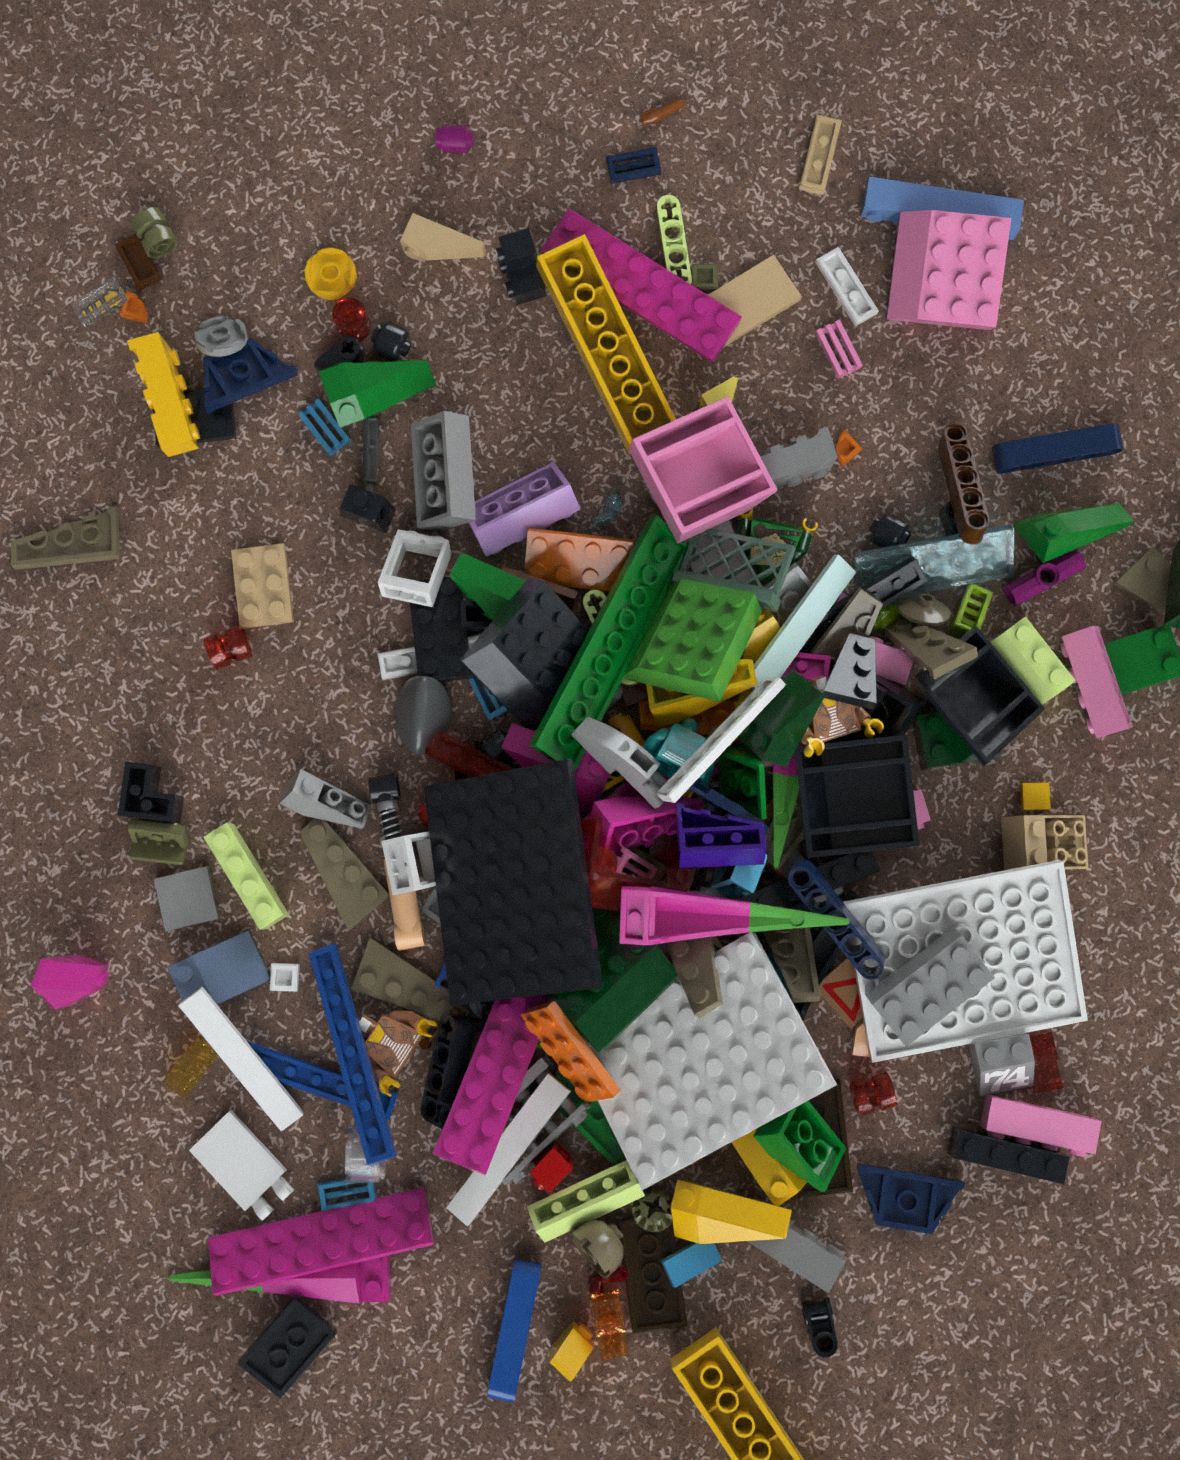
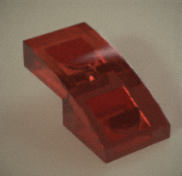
(1046, 1070)

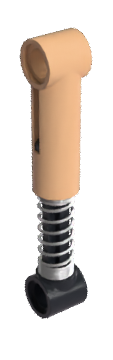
(407, 922)

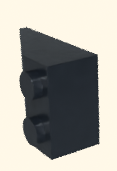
(896, 709)

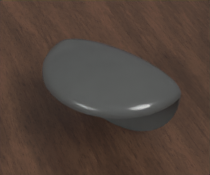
(421, 712)

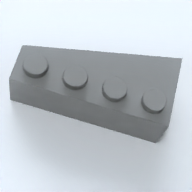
(800, 459)
(805, 1256)

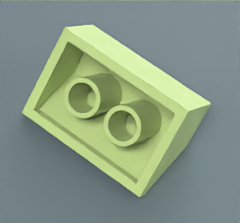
(1033, 660)

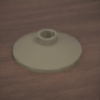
(923, 609)

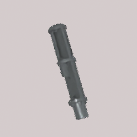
(370, 453)

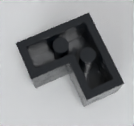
(518, 260)
(141, 797)

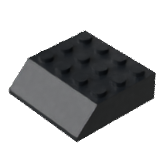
(527, 651)
(982, 699)
(857, 796)

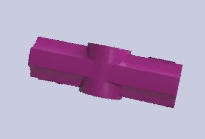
(1031, 583)

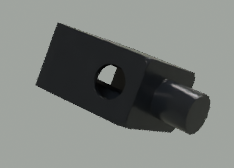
(366, 507)

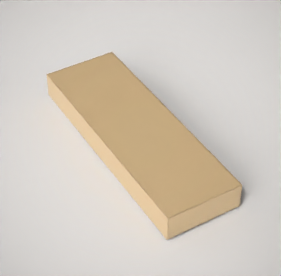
(820, 154)

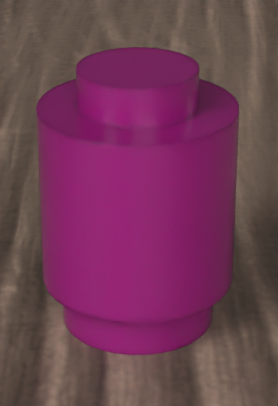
(454, 139)

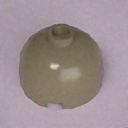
(599, 1245)

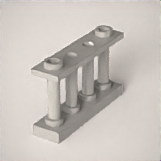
(577, 1115)

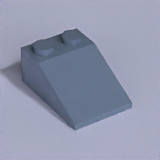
(221, 969)

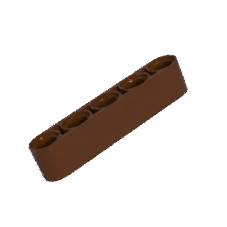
(963, 484)

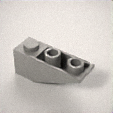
(323, 801)

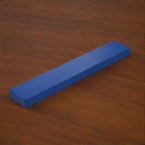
(313, 1077)

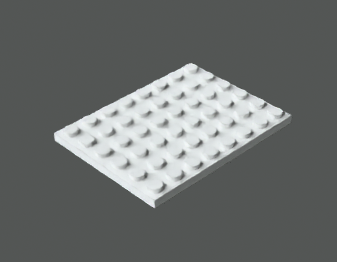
(1014, 924)
(712, 1077)

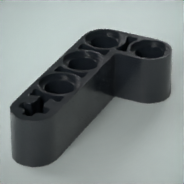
(447, 1067)

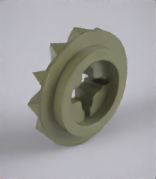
(659, 1220)

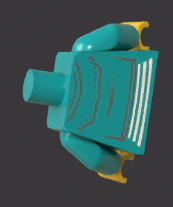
(674, 747)

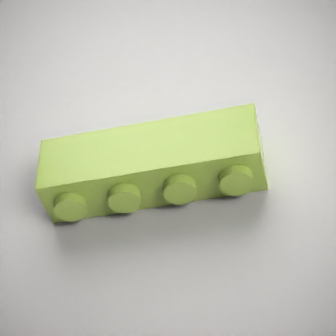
(246, 876)
(585, 1201)

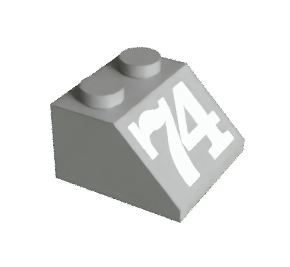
(1002, 1064)

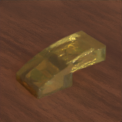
(191, 1067)

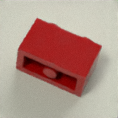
(551, 1167)

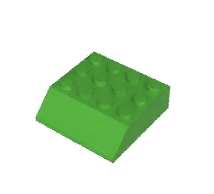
(696, 639)

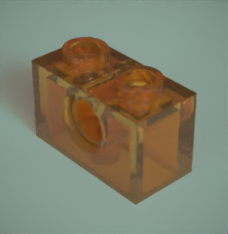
(609, 1324)

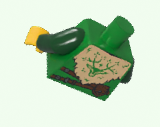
(777, 532)

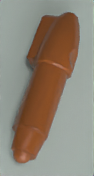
(656, 114)

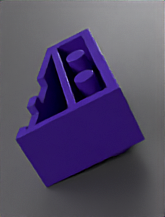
(717, 840)

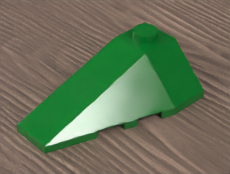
(372, 386)
(1066, 530)
(485, 584)

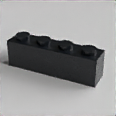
(1008, 1155)

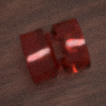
(351, 318)
(228, 647)
(882, 1090)

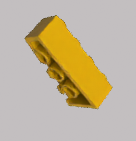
(165, 394)

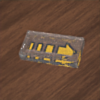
(100, 302)

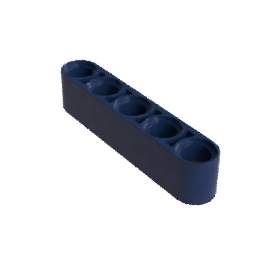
(1057, 448)
(834, 905)

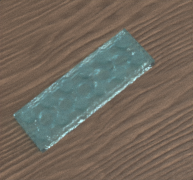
(944, 560)

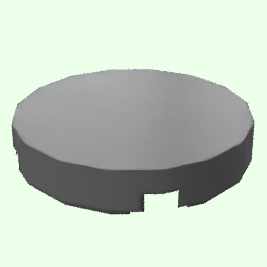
(221, 336)

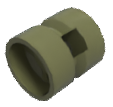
(154, 232)

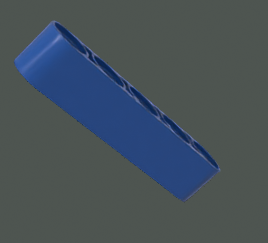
(514, 1330)

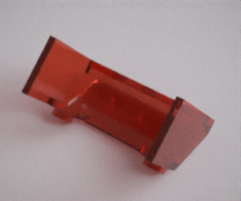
(602, 868)

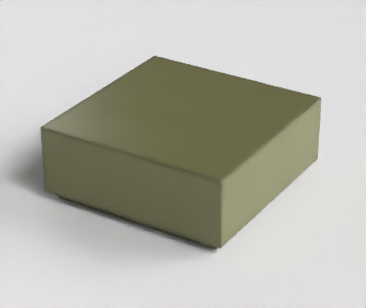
(705, 277)

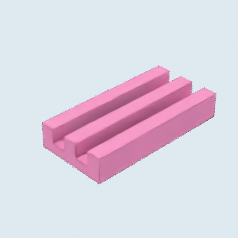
(847, 343)
(623, 862)

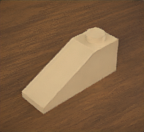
(437, 242)

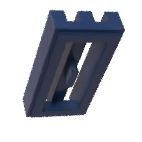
(637, 174)

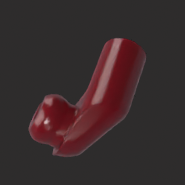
(596, 1281)

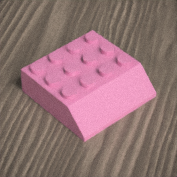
(948, 269)
(702, 469)

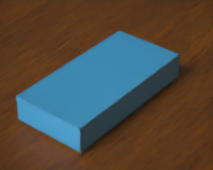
(690, 1262)

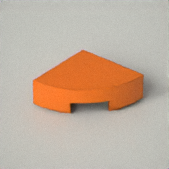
(134, 308)
(846, 448)

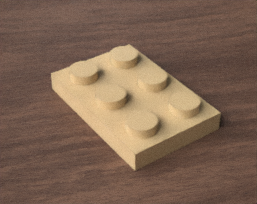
(262, 586)

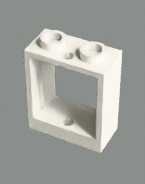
(412, 590)
(402, 863)

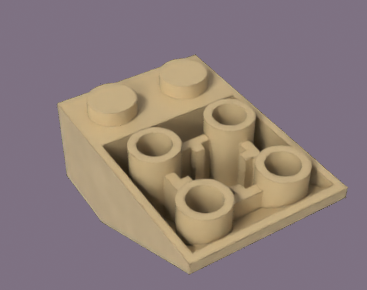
(1044, 839)

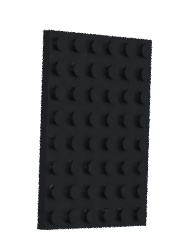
(512, 884)

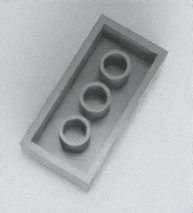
(443, 471)
(930, 986)

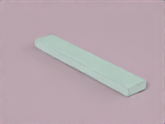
(804, 619)

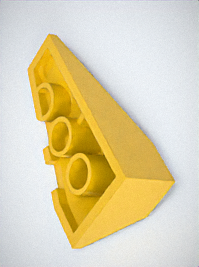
(673, 706)
(773, 1177)
(718, 1216)

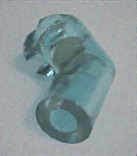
(611, 511)

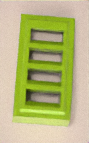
(960, 624)

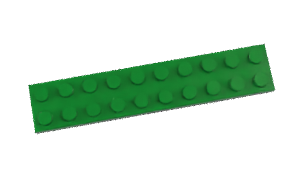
(611, 641)

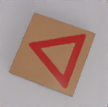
(842, 994)

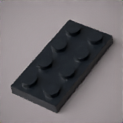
(438, 635)

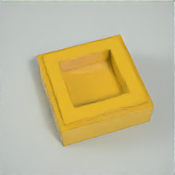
(1035, 796)

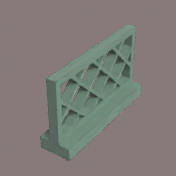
(766, 597)

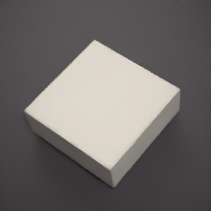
(284, 977)

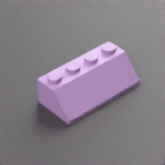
(523, 504)

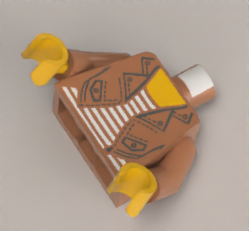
(836, 720)
(392, 1043)

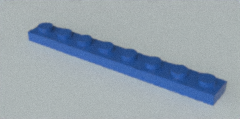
(352, 1055)

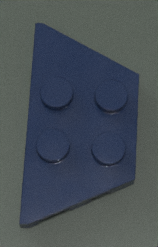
(242, 375)
(719, 804)
(907, 1198)

